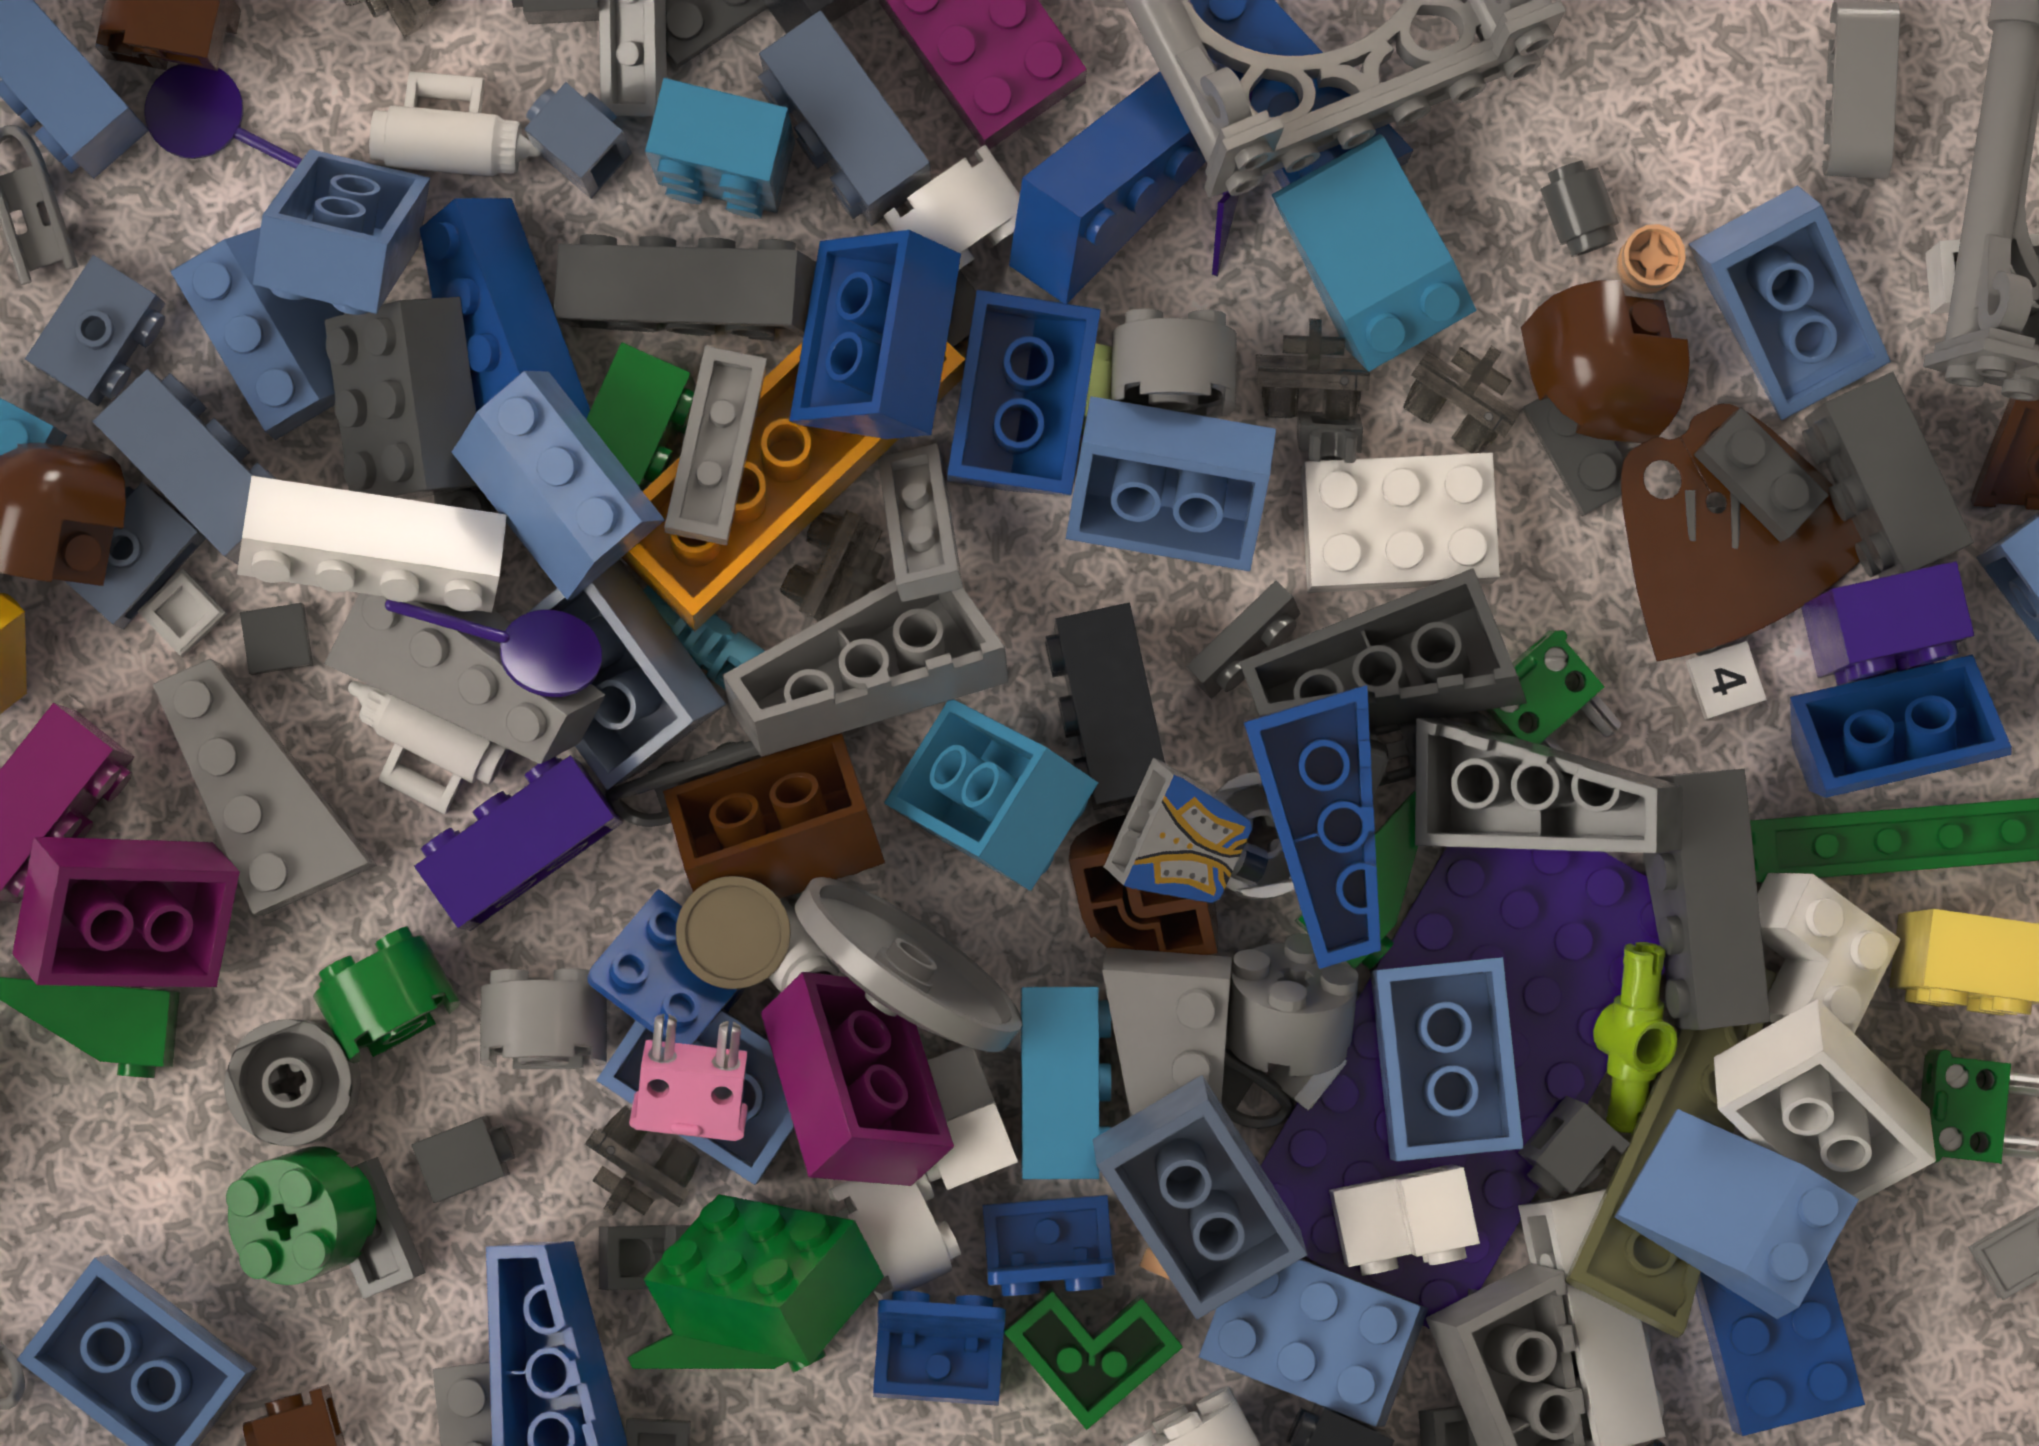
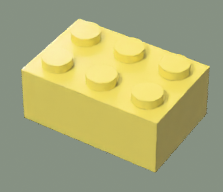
(1967, 961)

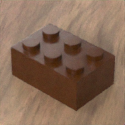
(777, 820)

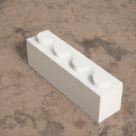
(372, 544)
(1610, 1344)

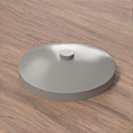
(907, 966)

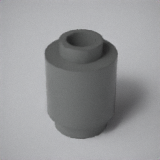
(1580, 208)

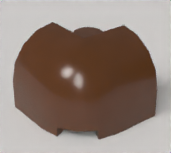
(166, 30)
(1607, 361)
(59, 512)
(1130, 916)

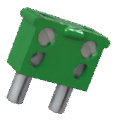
(1549, 702)
(1963, 1108)

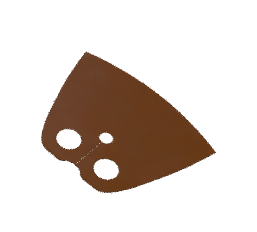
(1704, 588)

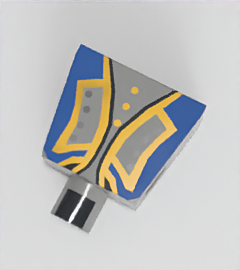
(1183, 840)

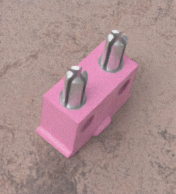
(691, 1086)

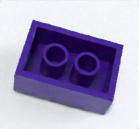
(1888, 623)
(516, 841)

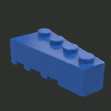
(1270, 30)
(1102, 190)
(1321, 802)

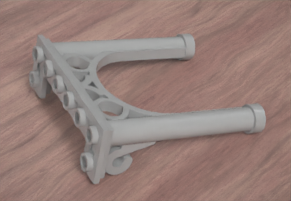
(1250, 144)
(1986, 298)

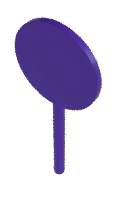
(200, 113)
(539, 651)

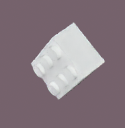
(1399, 521)
(1825, 1102)

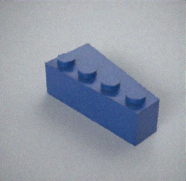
(484, 258)
(546, 1351)

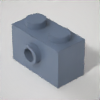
(577, 137)
(98, 332)
(141, 556)

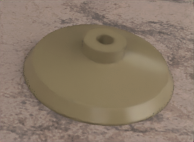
(733, 932)

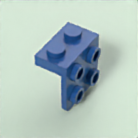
(649, 978)
(1048, 1243)
(939, 1349)

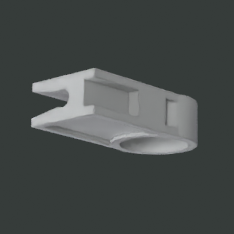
(2010, 1255)

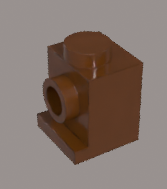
(297, 1424)

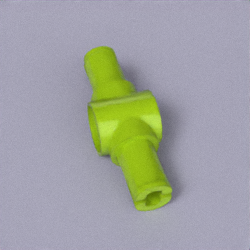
(1635, 1035)

